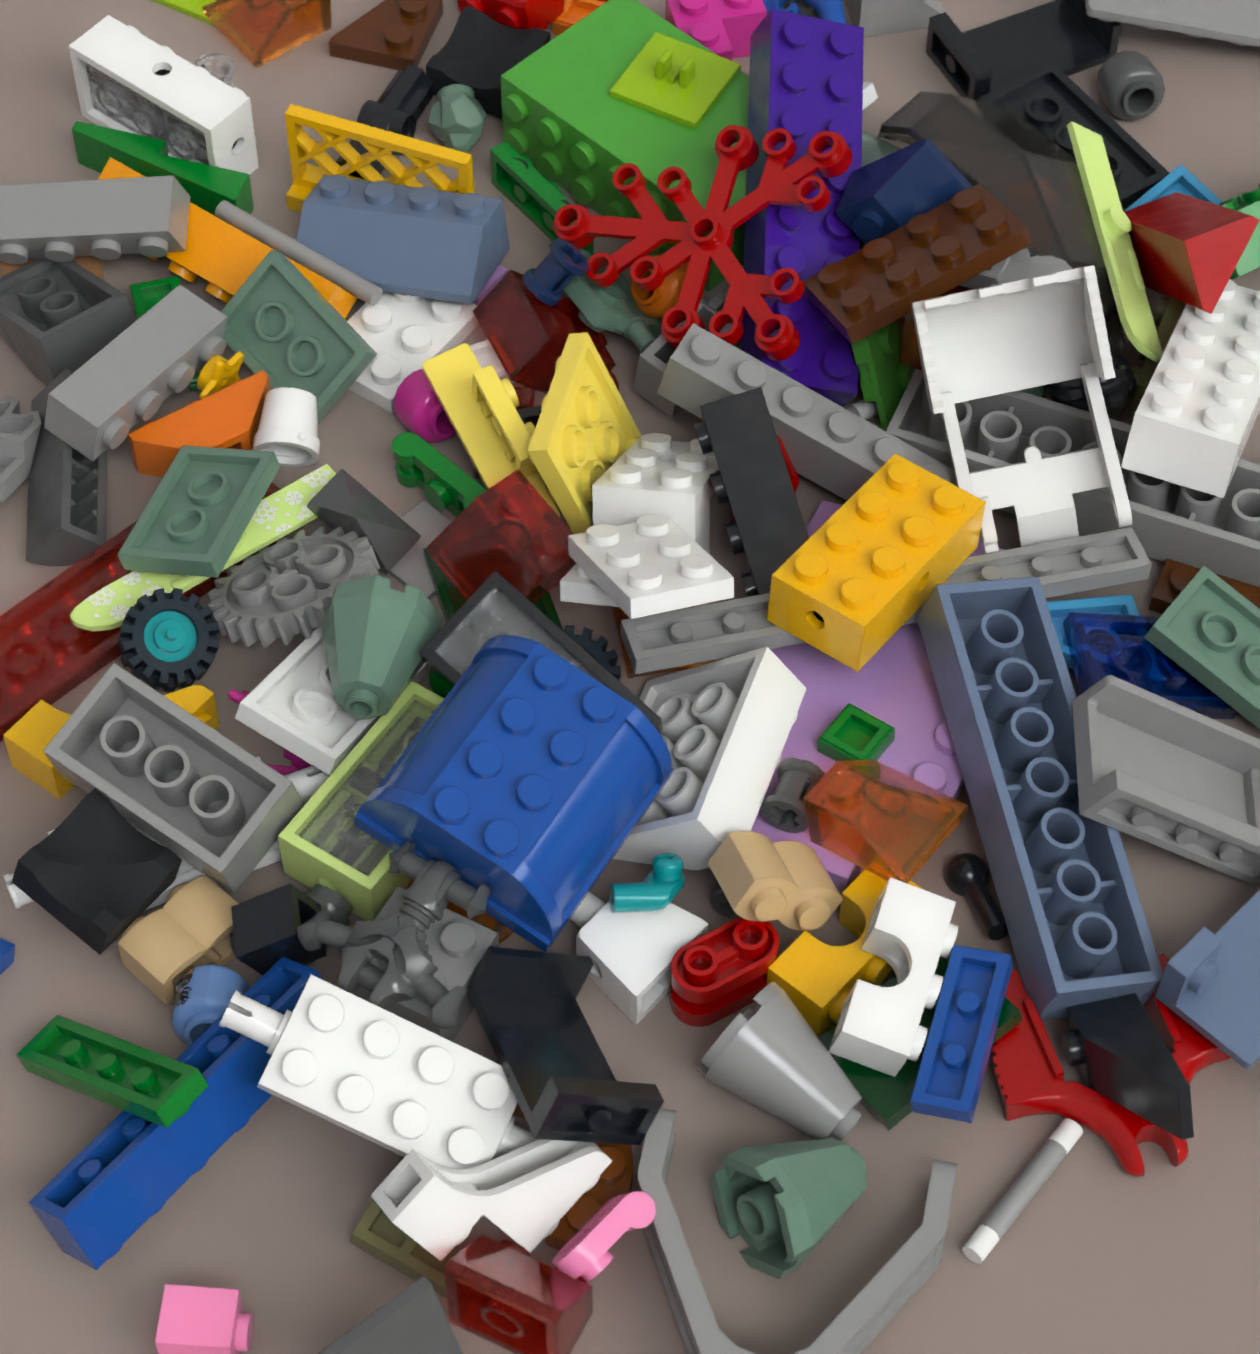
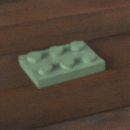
(294, 334)
(199, 511)
(1215, 639)

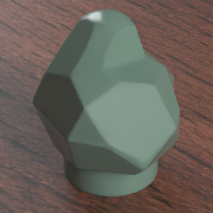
(457, 117)

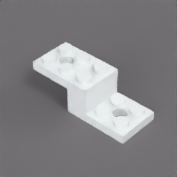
(645, 480)

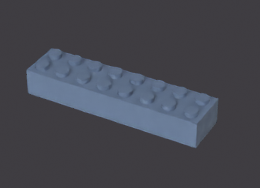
(1012, 728)

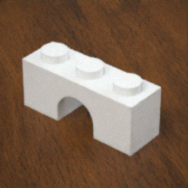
(882, 1023)

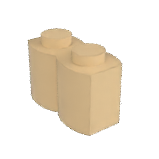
(774, 881)
(184, 934)

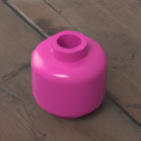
(421, 410)

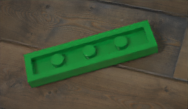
(113, 1071)

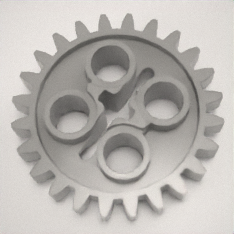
(288, 585)

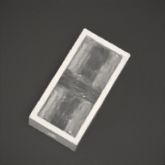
(154, 93)

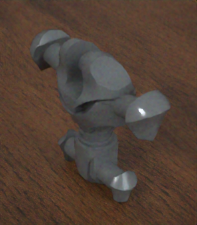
(391, 952)

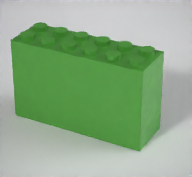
(579, 135)

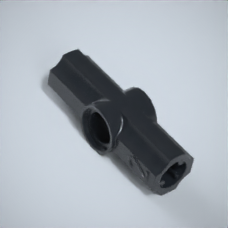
(395, 109)

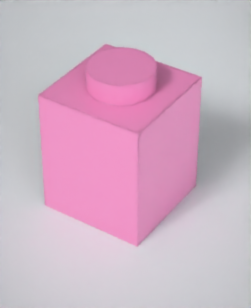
(203, 1321)

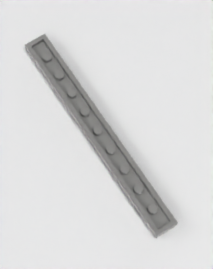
(742, 624)

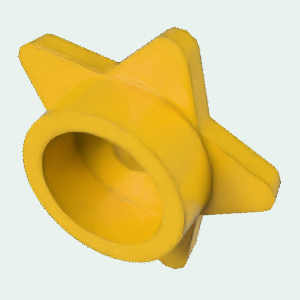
(219, 374)

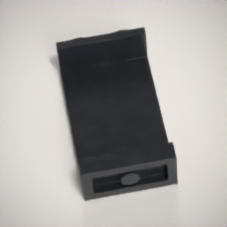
(1020, 44)
(551, 1052)

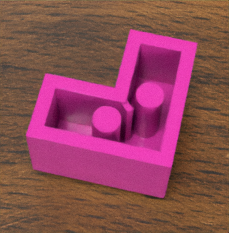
(718, 24)

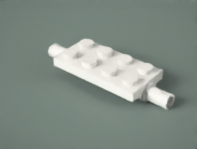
(382, 1077)

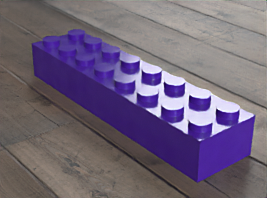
(807, 82)

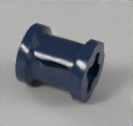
(555, 272)

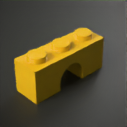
(821, 974)

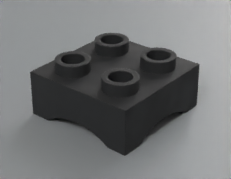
(480, 54)
(96, 872)

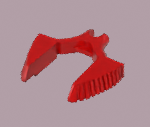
(1034, 1081)

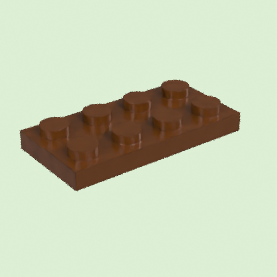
(916, 262)

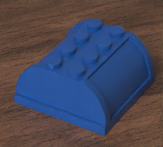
(523, 784)

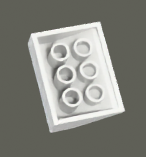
(724, 742)

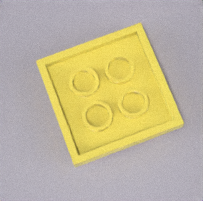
(579, 430)

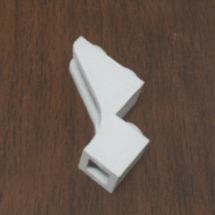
(517, 1192)

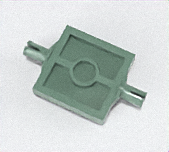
(612, 308)

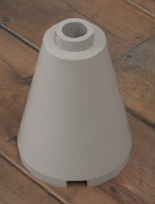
(783, 1068)

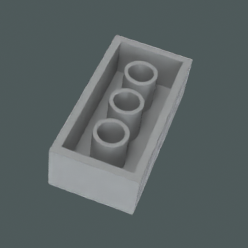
(174, 777)

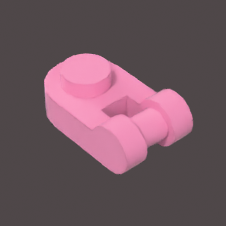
(588, 1249)

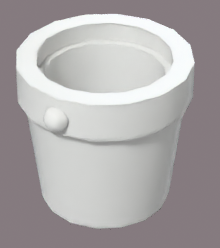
(289, 427)

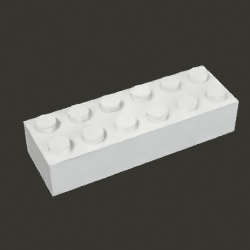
(1201, 397)

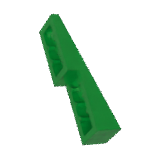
(150, 158)

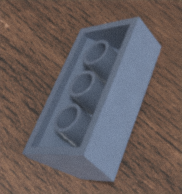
(407, 236)

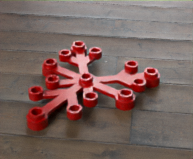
(746, 291)

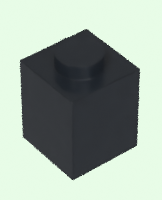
(267, 928)

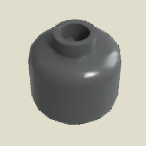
(1130, 85)

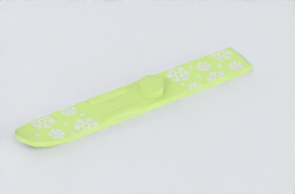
(272, 520)

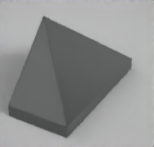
(351, 506)

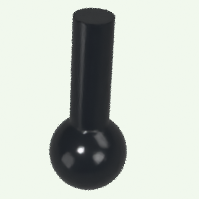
(968, 877)

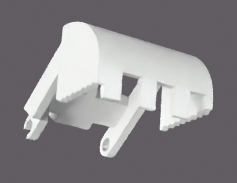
(1015, 341)

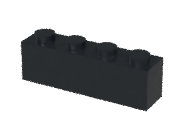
(754, 483)

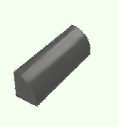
(63, 496)

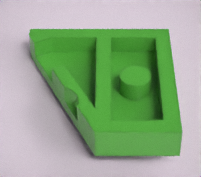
(881, 373)

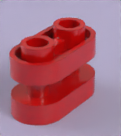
(722, 971)

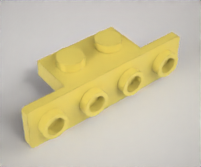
(484, 417)

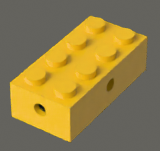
(875, 561)

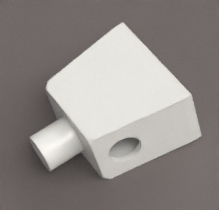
(633, 951)

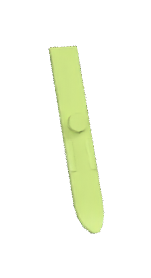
(1114, 240)

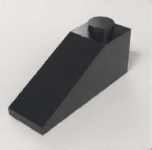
(1128, 1061)

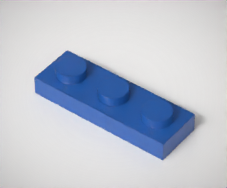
(962, 1034)

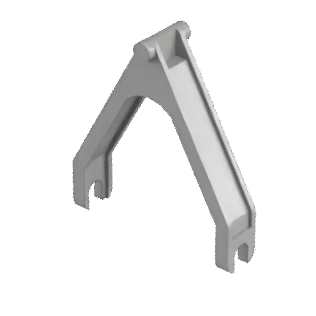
(859, 1320)

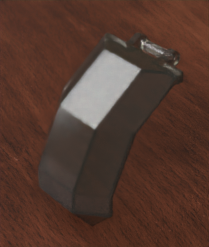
(1021, 171)

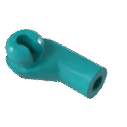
(656, 889)

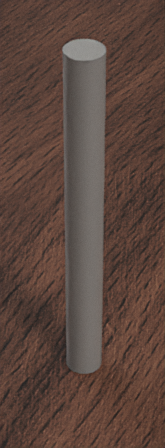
(299, 252)

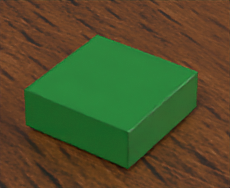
(855, 736)

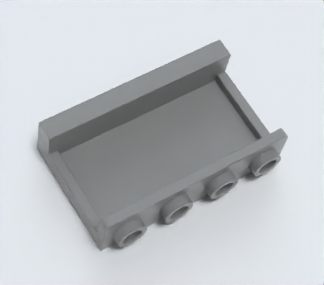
(1169, 776)

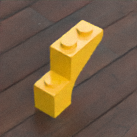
(42, 722)

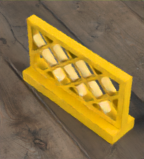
(379, 145)

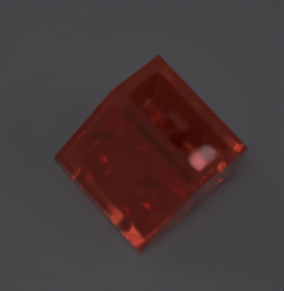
(531, 333)

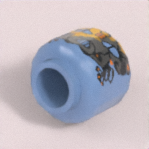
(202, 998)

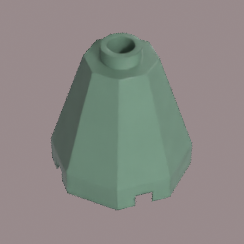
(375, 642)
(786, 1198)

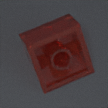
(508, 533)
(516, 1299)

